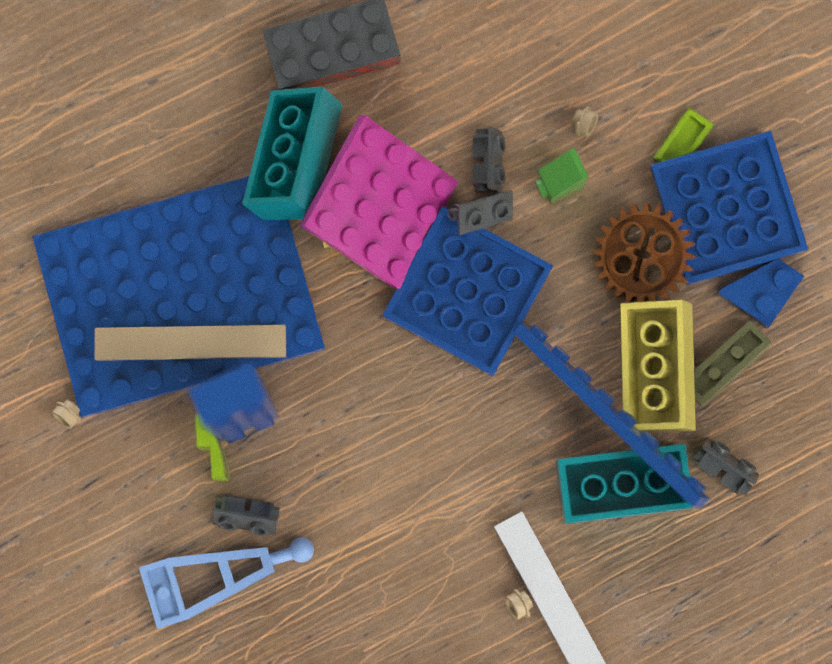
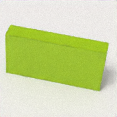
(685, 136)

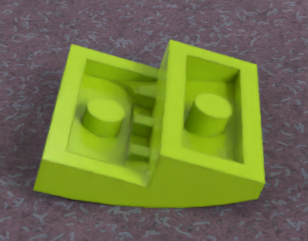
(208, 442)

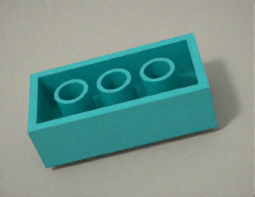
(292, 152)
(616, 486)

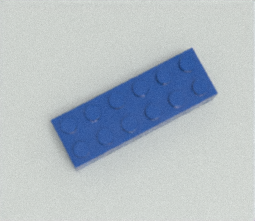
(234, 404)

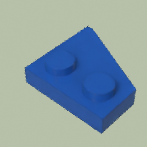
(763, 291)

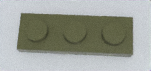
(729, 362)

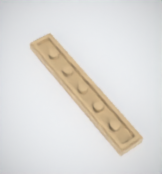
(190, 342)

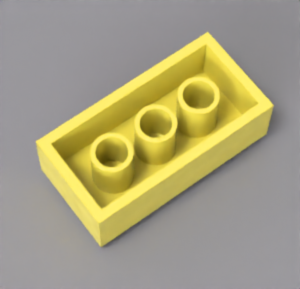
(658, 365)

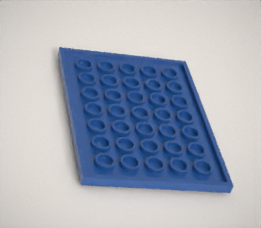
(172, 266)

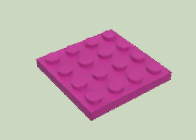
(378, 202)

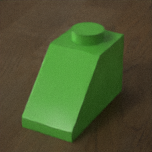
(561, 177)

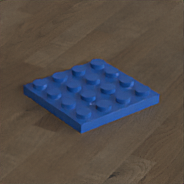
(732, 204)
(467, 292)

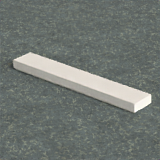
(548, 591)

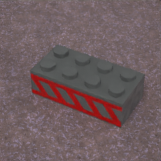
(332, 46)

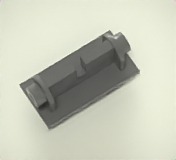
(490, 146)
(482, 212)
(737, 471)
(230, 515)

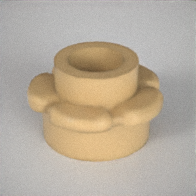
(584, 121)
(66, 413)
(518, 604)

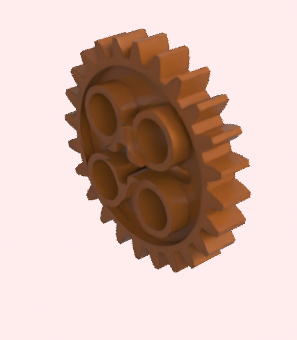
(617, 245)

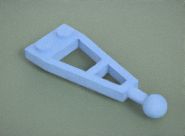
(165, 593)

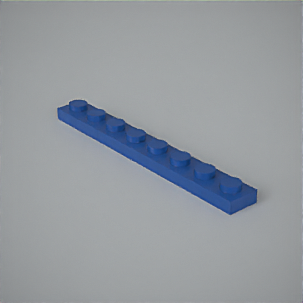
(621, 422)

